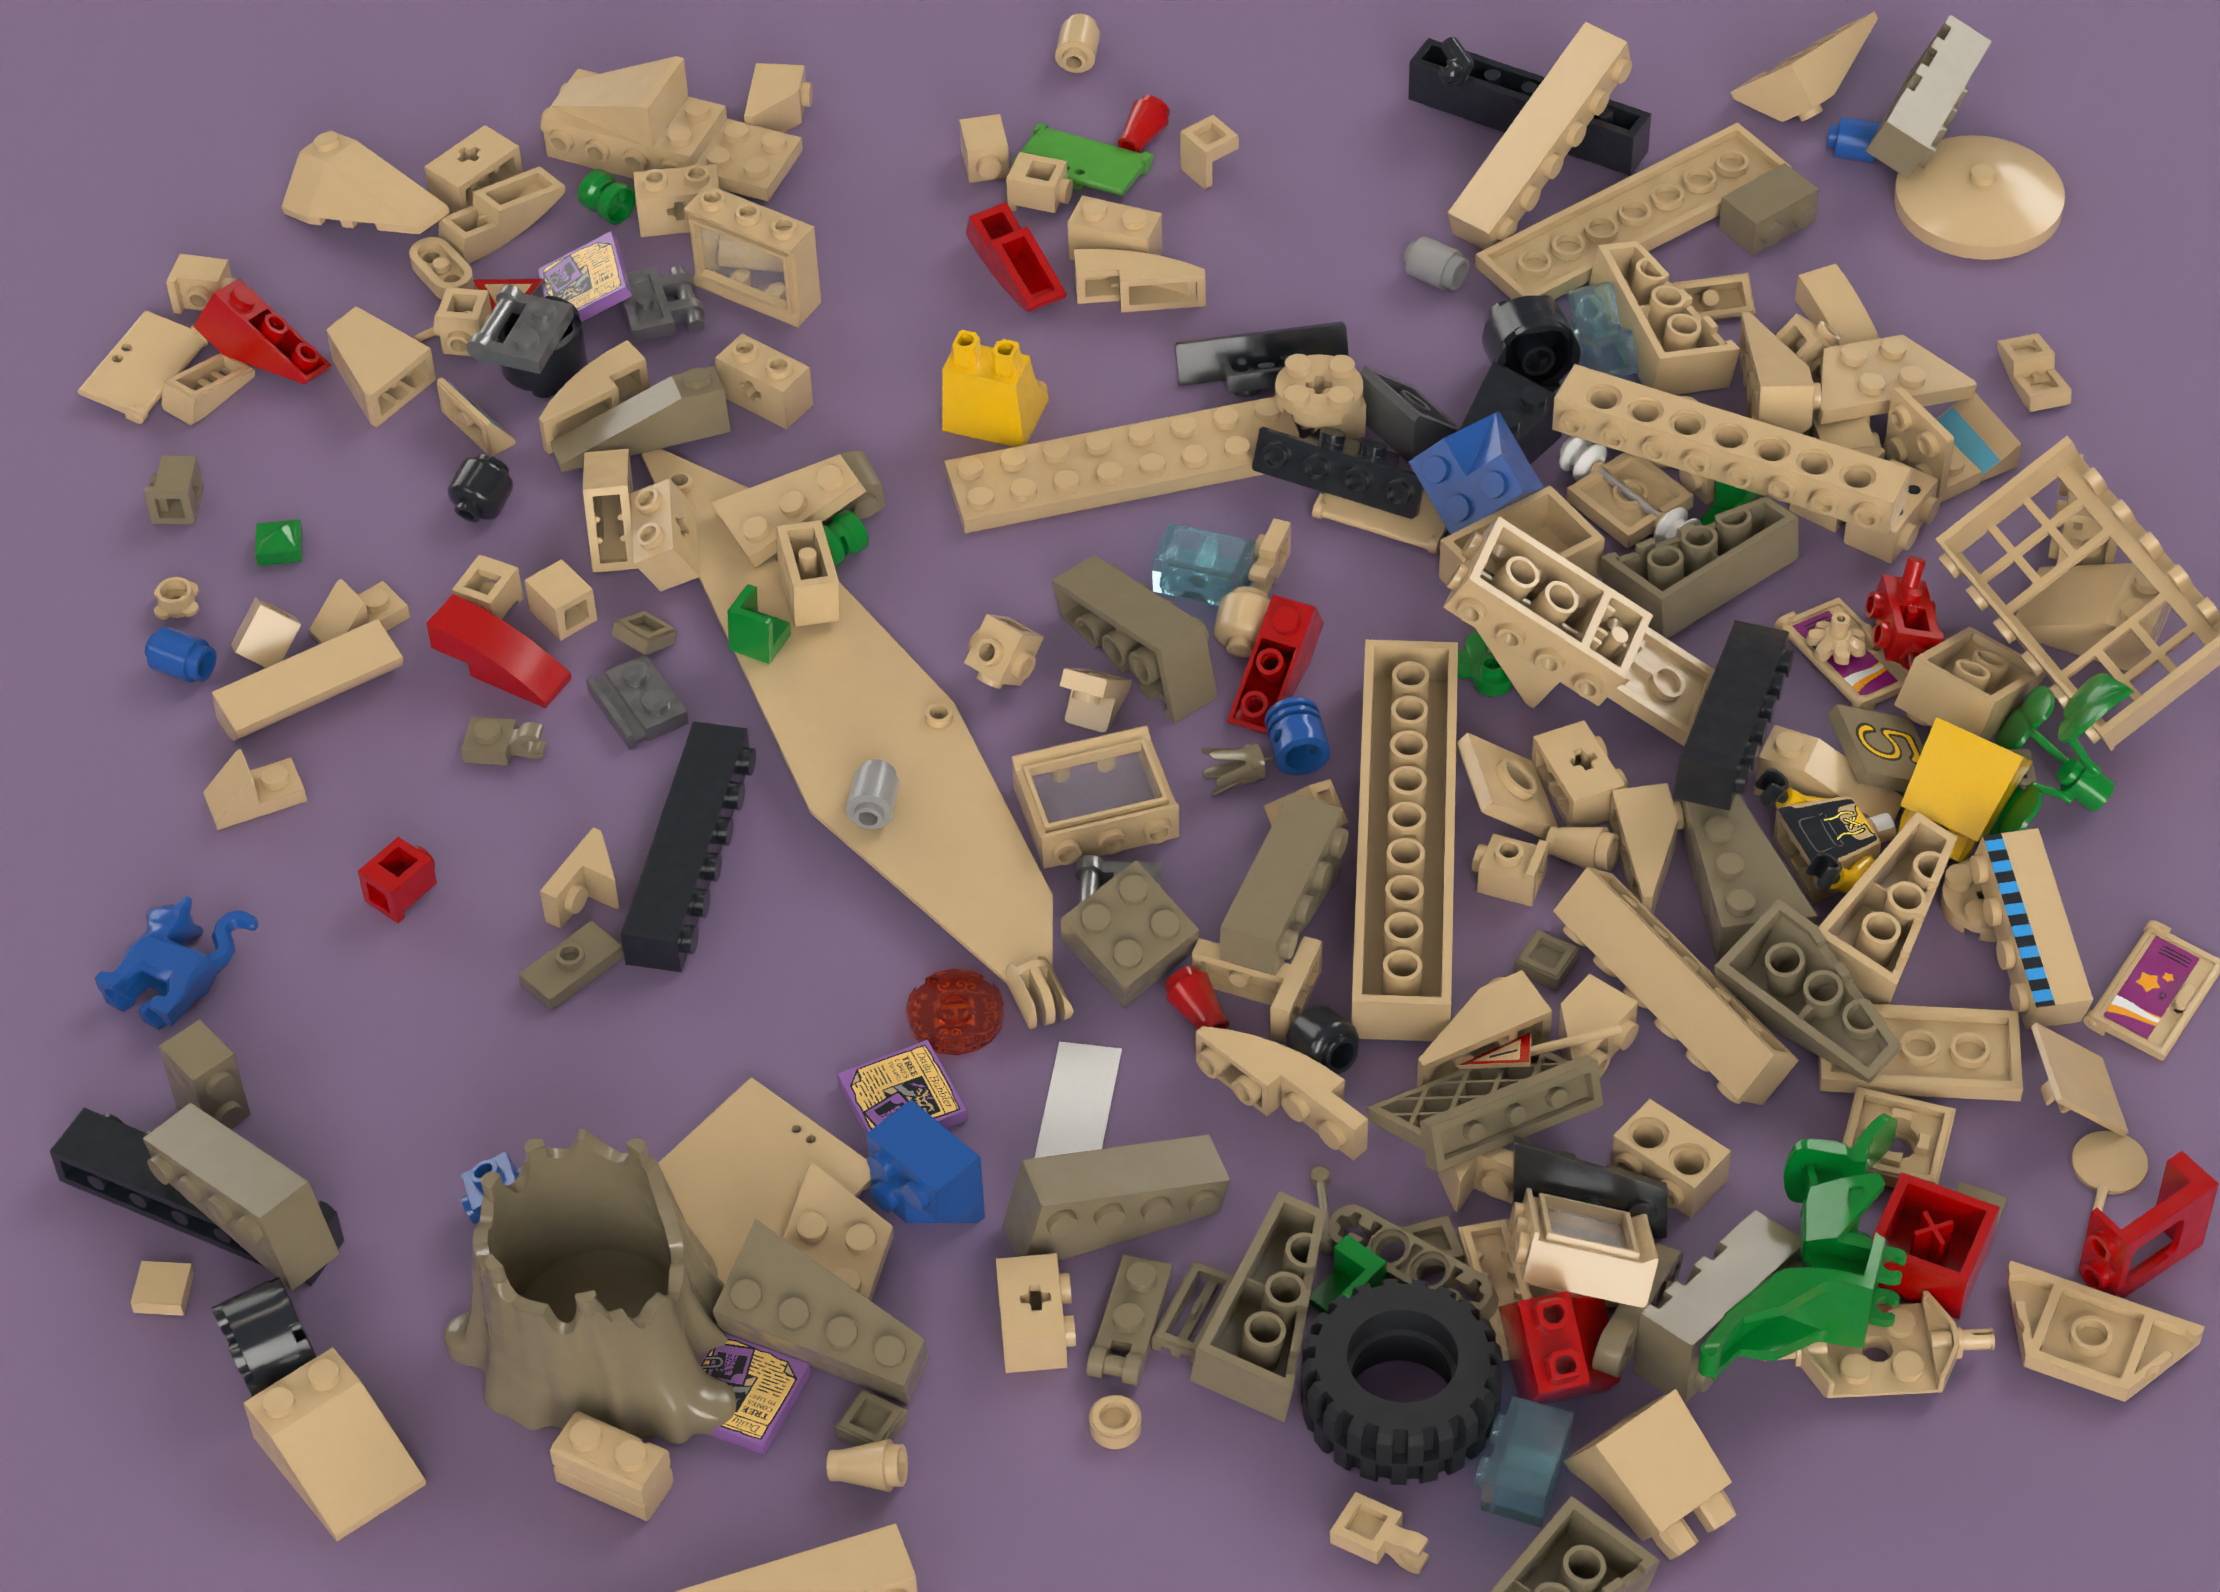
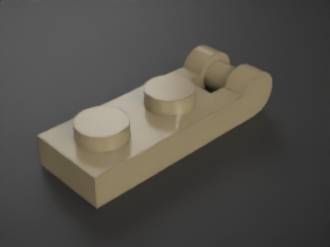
(1130, 1319)

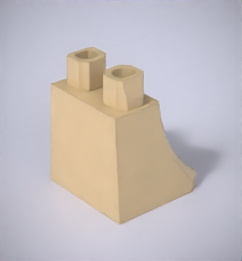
(1656, 1472)

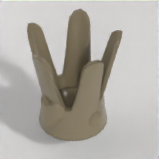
(1243, 766)

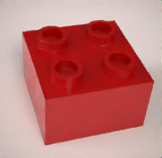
(1943, 1241)

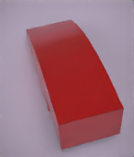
(1014, 258)
(496, 651)

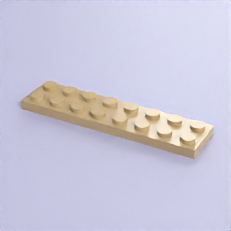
(1644, 207)
(1111, 465)

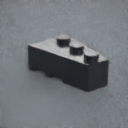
(1523, 405)

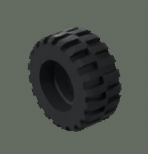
(1401, 1437)

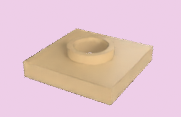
(1506, 786)
(1919, 1124)

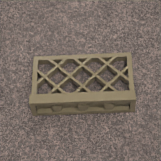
(1487, 1106)

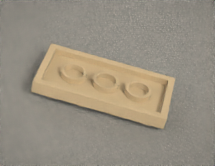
(1943, 1055)

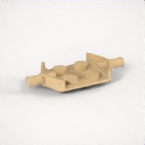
(1920, 1350)

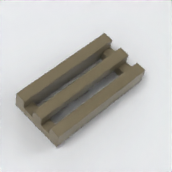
(1182, 1344)

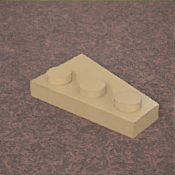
(790, 499)

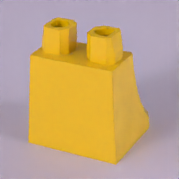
(991, 391)
(1962, 784)

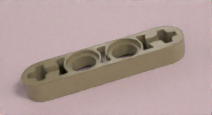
(1416, 1258)
(1620, 1334)

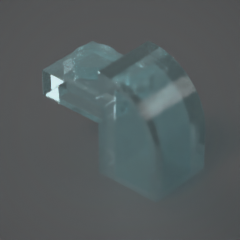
(1597, 327)

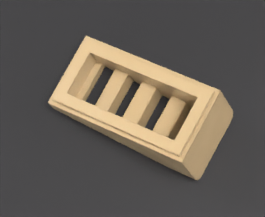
(202, 388)

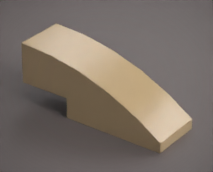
(500, 213)
(1137, 280)
(1830, 298)
(594, 390)

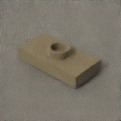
(571, 965)

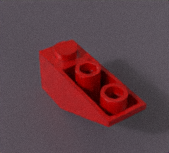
(253, 333)
(1276, 661)

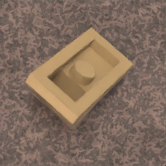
(348, 610)
(1093, 697)
(246, 794)
(581, 876)
(1487, 1173)

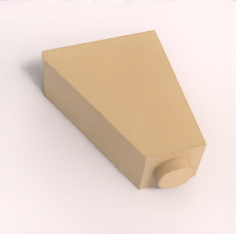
(379, 363)
(608, 509)

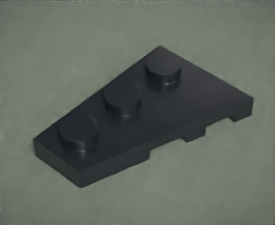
(1571, 1178)

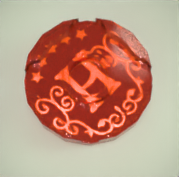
(955, 1012)

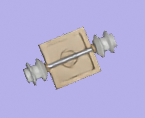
(1626, 494)

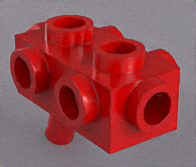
(1904, 615)

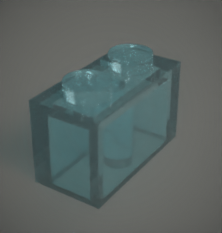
(1201, 564)
(1525, 1461)

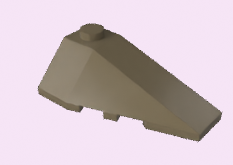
(662, 416)
(1805, 993)

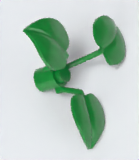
(2077, 778)

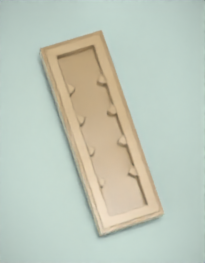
(1490, 1252)

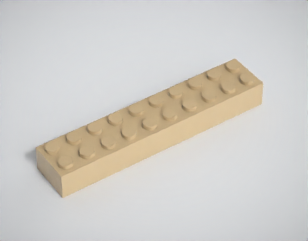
(1406, 841)

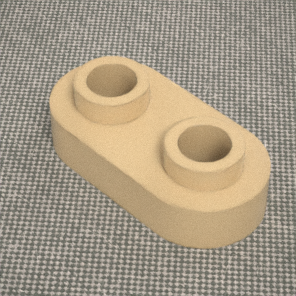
(440, 265)

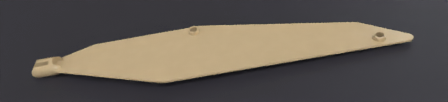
(857, 696)

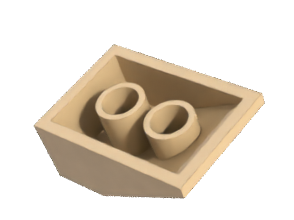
(2091, 604)
(1966, 683)
(333, 1444)

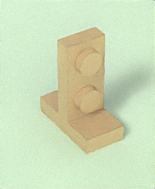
(1285, 992)

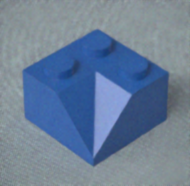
(1475, 472)
(923, 1170)

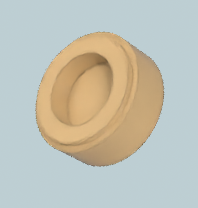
(1115, 1422)

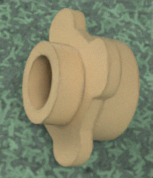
(176, 598)

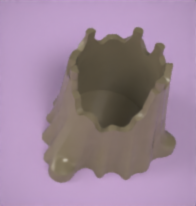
(592, 1297)

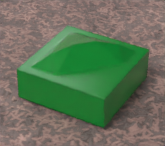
(279, 542)

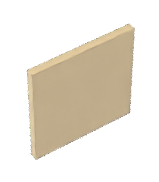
(2078, 1080)

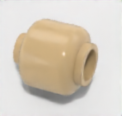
(1240, 619)

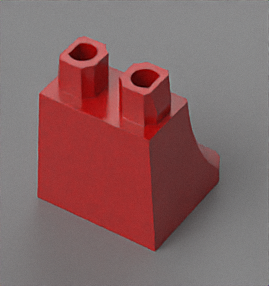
(1554, 1346)

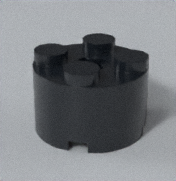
(1531, 339)
(562, 365)
(264, 1334)

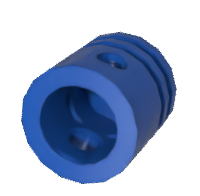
(1297, 736)

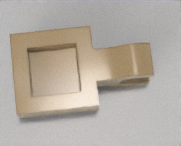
(1376, 1529)

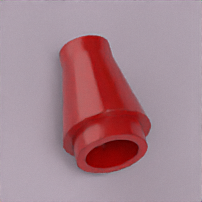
(1144, 123)
(1195, 998)

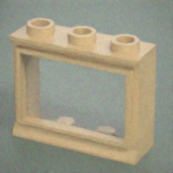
(754, 255)
(1095, 797)
(1583, 1248)

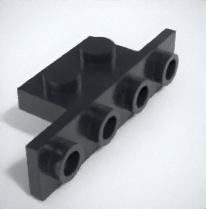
(1254, 359)
(1340, 467)

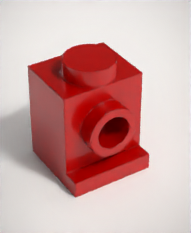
(397, 878)

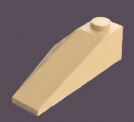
(1807, 77)
(354, 185)
(1775, 379)

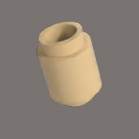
(1077, 43)

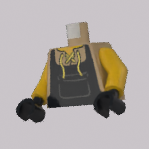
(1823, 838)

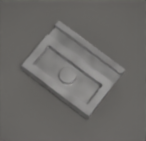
(637, 701)

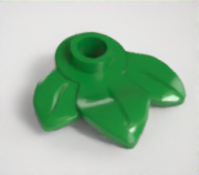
(1482, 668)

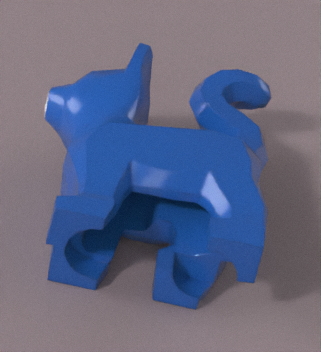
(168, 966)

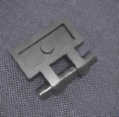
(650, 313)

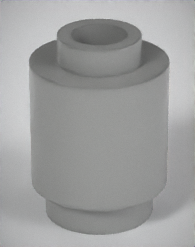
(1436, 263)
(873, 794)

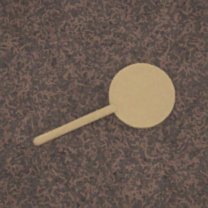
(2109, 1164)

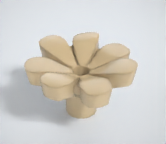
(1837, 639)

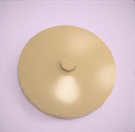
(1981, 198)

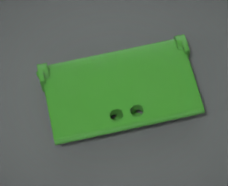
(1090, 161)

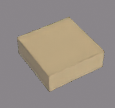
(162, 1288)

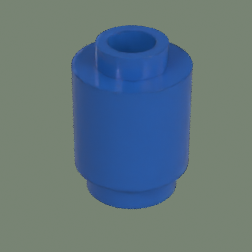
(1851, 138)
(180, 655)

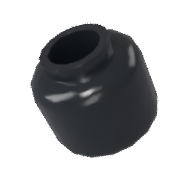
(480, 488)
(1324, 1038)

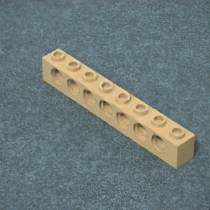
(1731, 449)

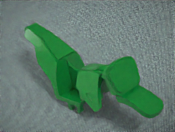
(1839, 1287)

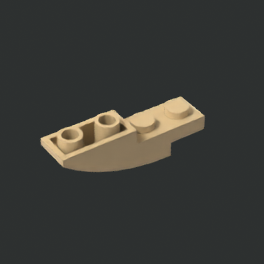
(1277, 1076)

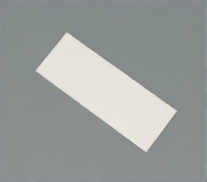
(1078, 1099)

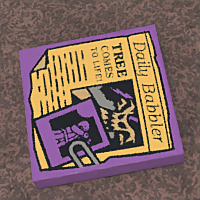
(589, 277)
(892, 1080)
(764, 1390)

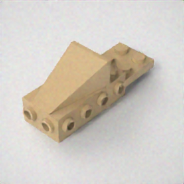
(647, 121)
(1565, 626)

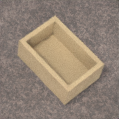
(1545, 518)

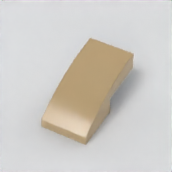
(2033, 373)

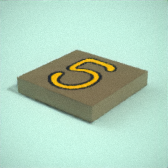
(1877, 746)

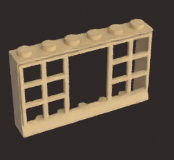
(2137, 544)

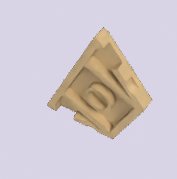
(1861, 378)
(839, 1231)
(2093, 1334)

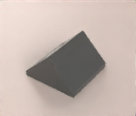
(1403, 415)

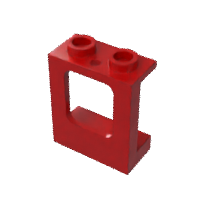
(2180, 1212)

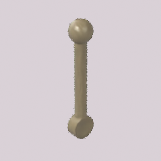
(1320, 1179)

